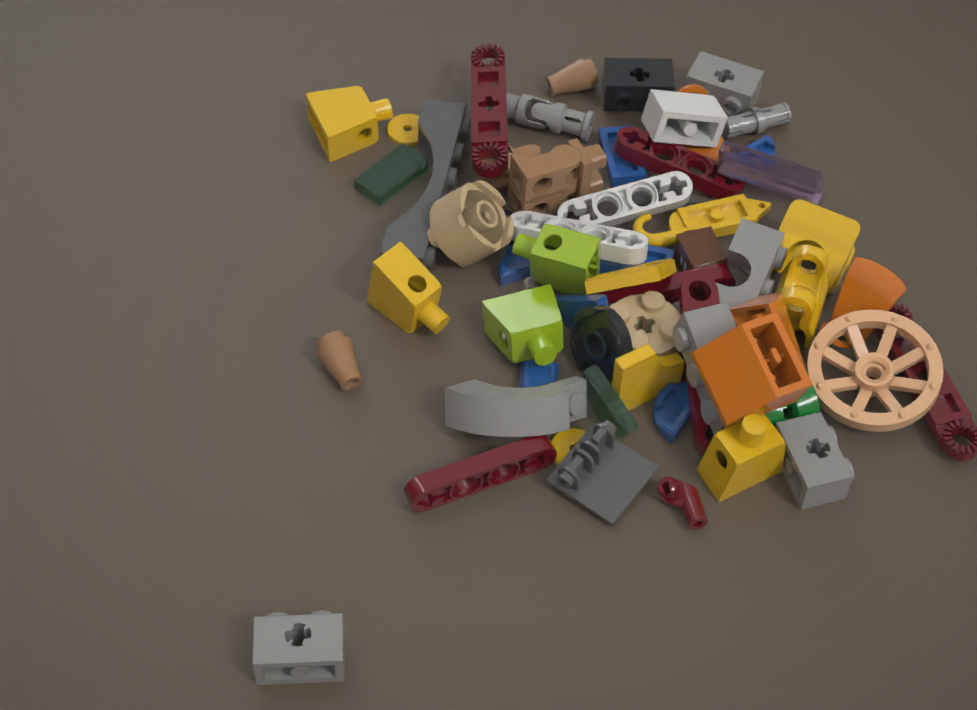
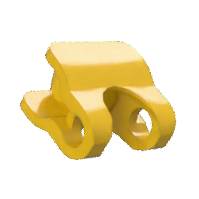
(824, 229)
(805, 290)

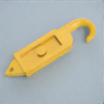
(720, 214)

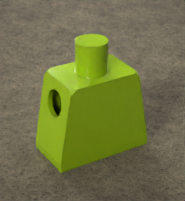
(560, 257)
(525, 325)

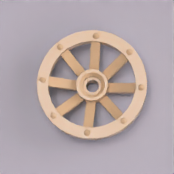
(876, 366)

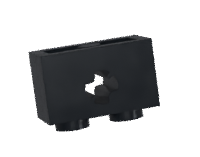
(629, 81)

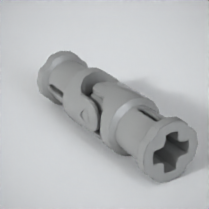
(544, 114)

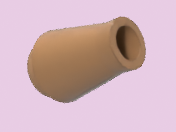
(573, 78)
(339, 358)

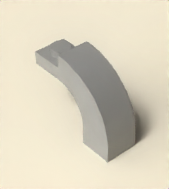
(515, 411)

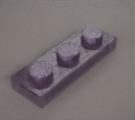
(770, 172)

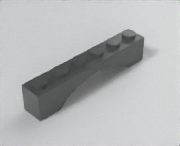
(440, 138)

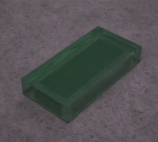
(391, 174)

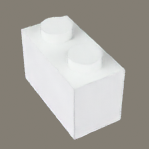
(683, 118)

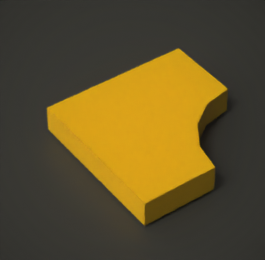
(631, 276)
(643, 374)

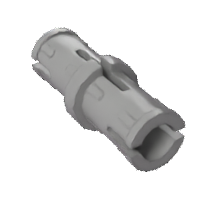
(757, 120)

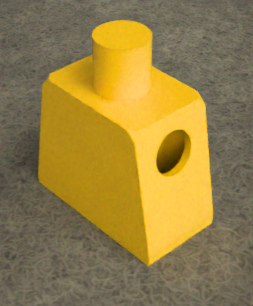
(345, 119)
(406, 291)
(742, 456)

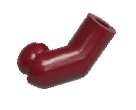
(685, 498)

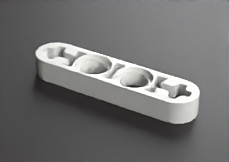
(622, 199)
(616, 243)

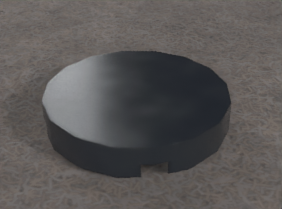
(599, 339)

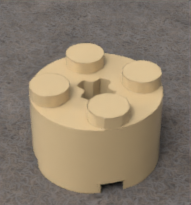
(470, 223)
(649, 321)

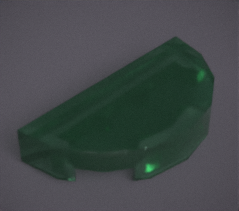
(607, 403)

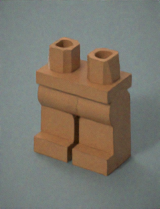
(554, 177)

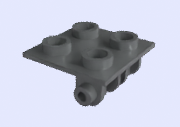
(602, 473)

